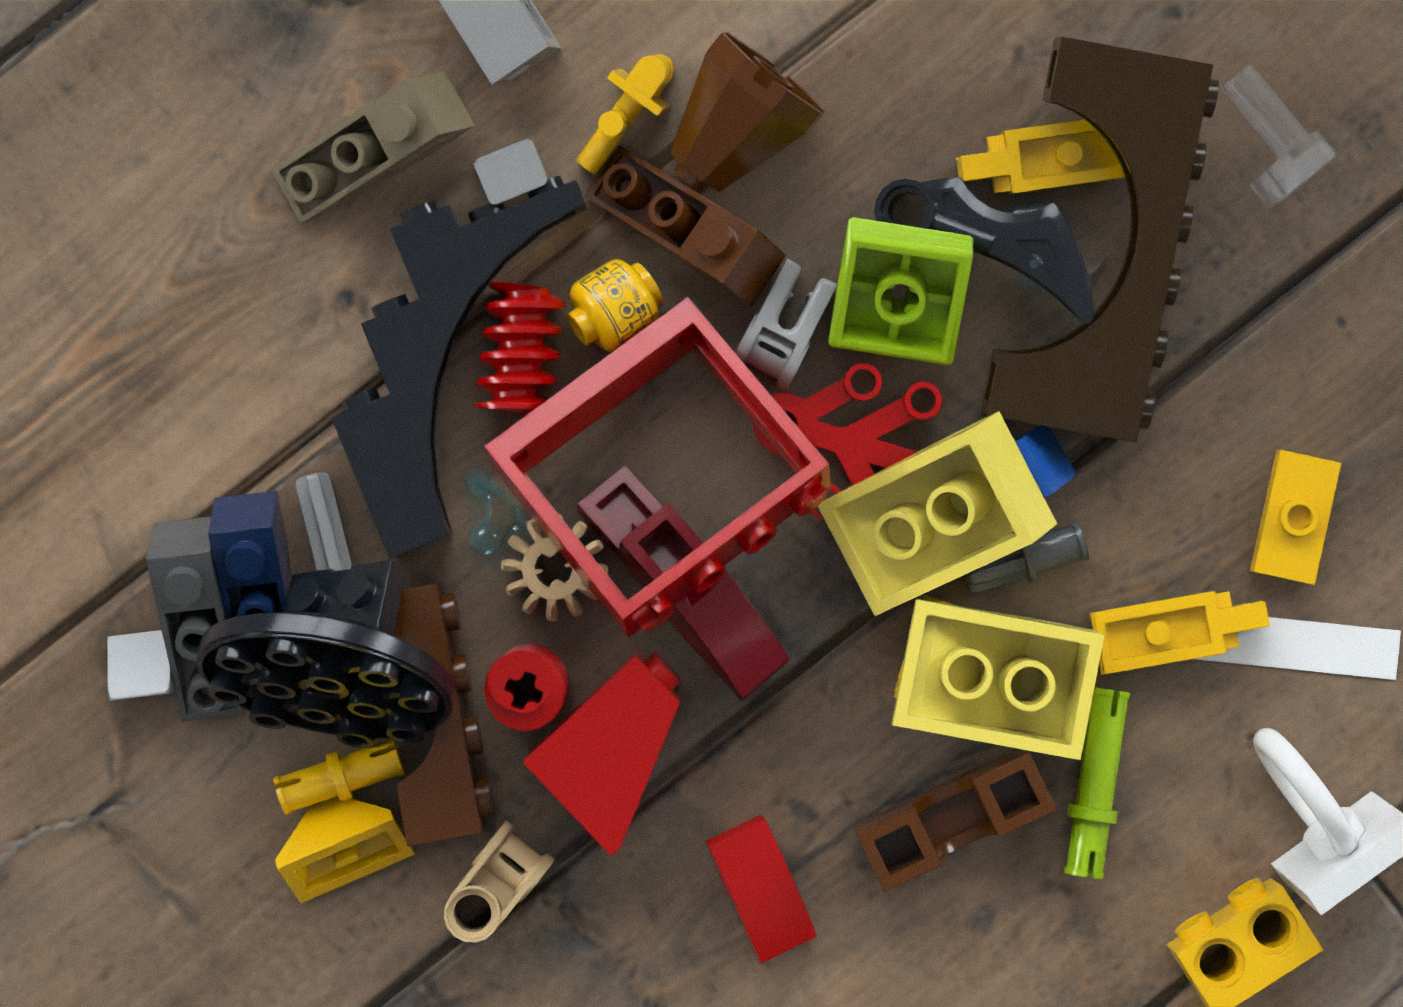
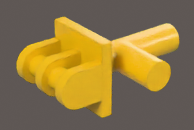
(640, 90)

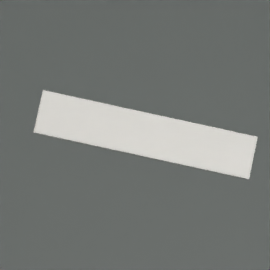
(1317, 648)

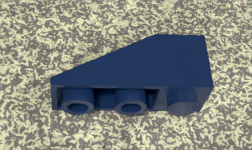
(250, 553)

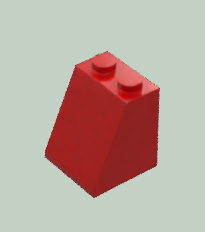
(608, 747)

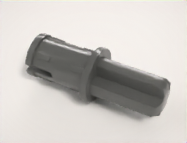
(1047, 553)

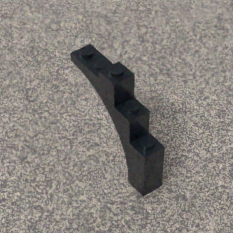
(450, 267)

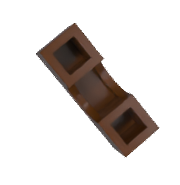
(964, 809)

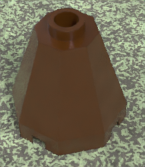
(738, 116)

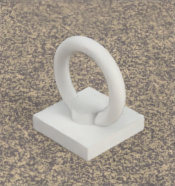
(1342, 844)

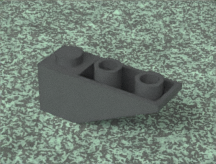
(187, 606)

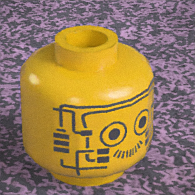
(613, 304)

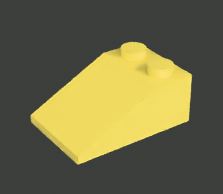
(938, 514)
(998, 678)

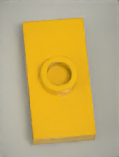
(1295, 517)

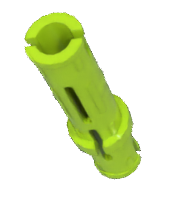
(1097, 784)

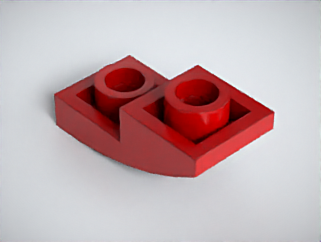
(761, 888)

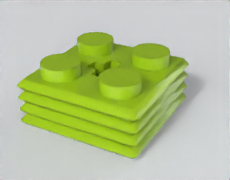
(913, 327)

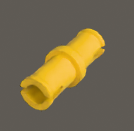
(338, 776)

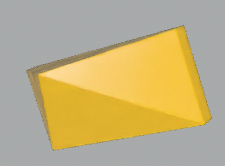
(339, 845)

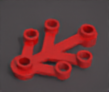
(858, 442)

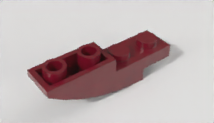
(715, 622)

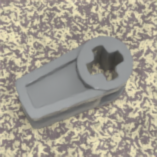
(787, 343)

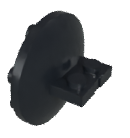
(330, 661)

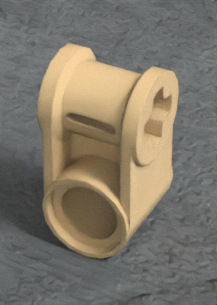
(497, 882)

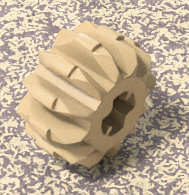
(531, 578)

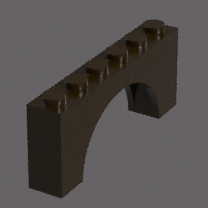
(1152, 121)

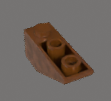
(687, 225)

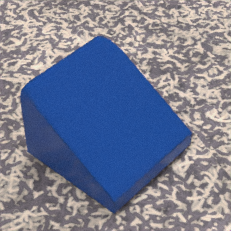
(1045, 459)

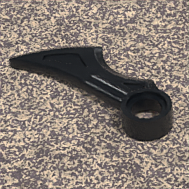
(1003, 236)

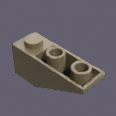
(373, 144)

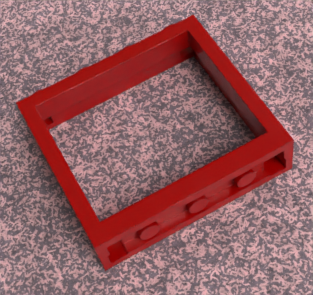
(606, 387)

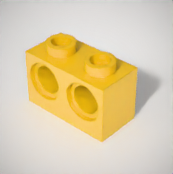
(1251, 961)

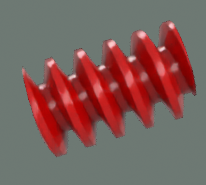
(520, 347)
(503, 694)

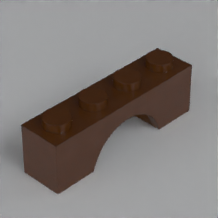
(444, 793)

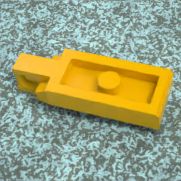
(1042, 158)
(1173, 630)

